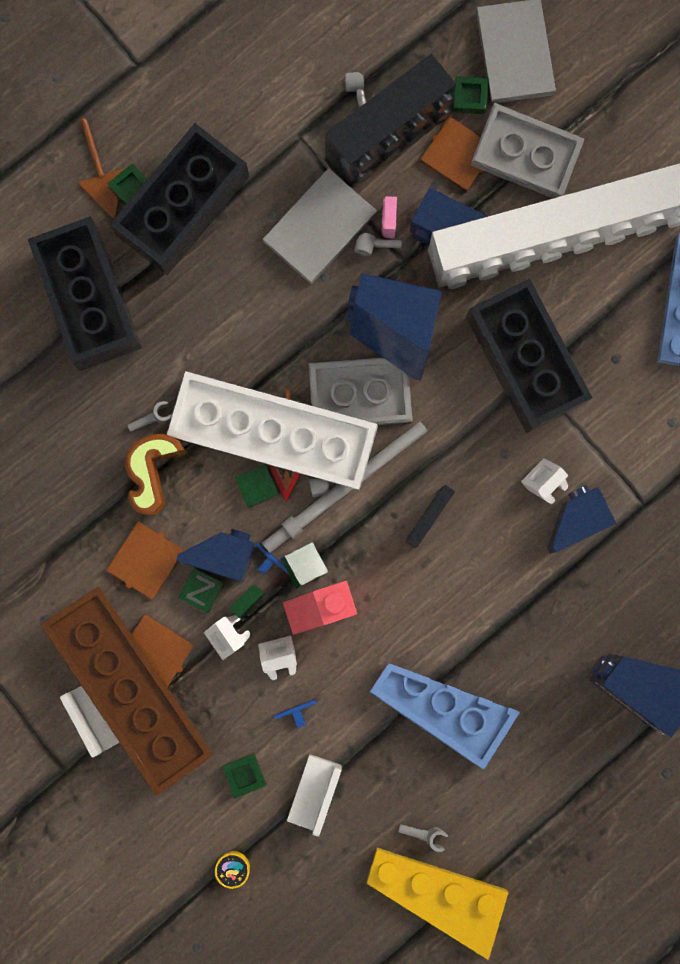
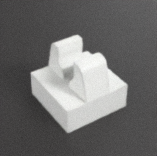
(545, 480)
(224, 636)
(278, 655)

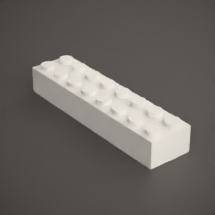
(556, 227)

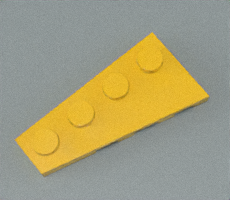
(447, 900)

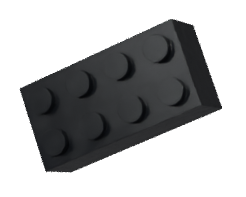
(390, 121)
(180, 199)
(84, 293)
(528, 355)

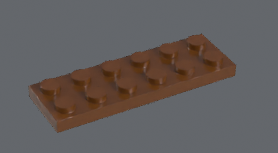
(126, 690)

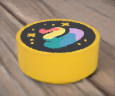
(232, 869)

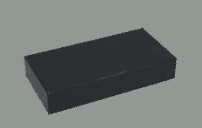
(429, 516)

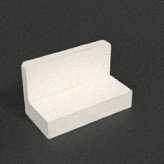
(88, 722)
(314, 794)

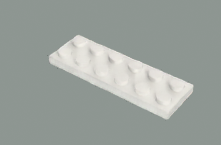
(272, 430)

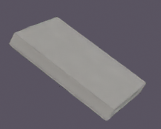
(515, 51)
(527, 151)
(320, 226)
(362, 389)

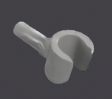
(355, 83)
(366, 242)
(151, 418)
(318, 487)
(424, 835)

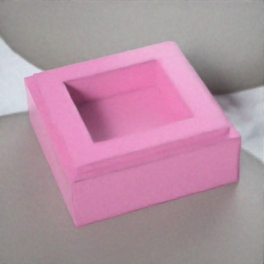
(389, 217)

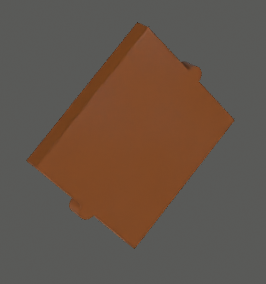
(452, 154)
(145, 560)
(162, 647)

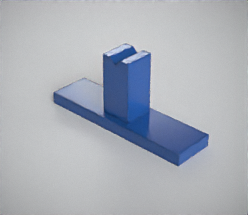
(268, 563)
(296, 711)

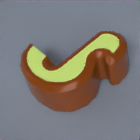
(143, 471)

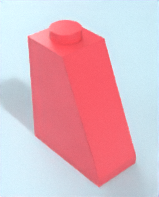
(320, 607)

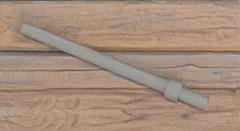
(293, 526)

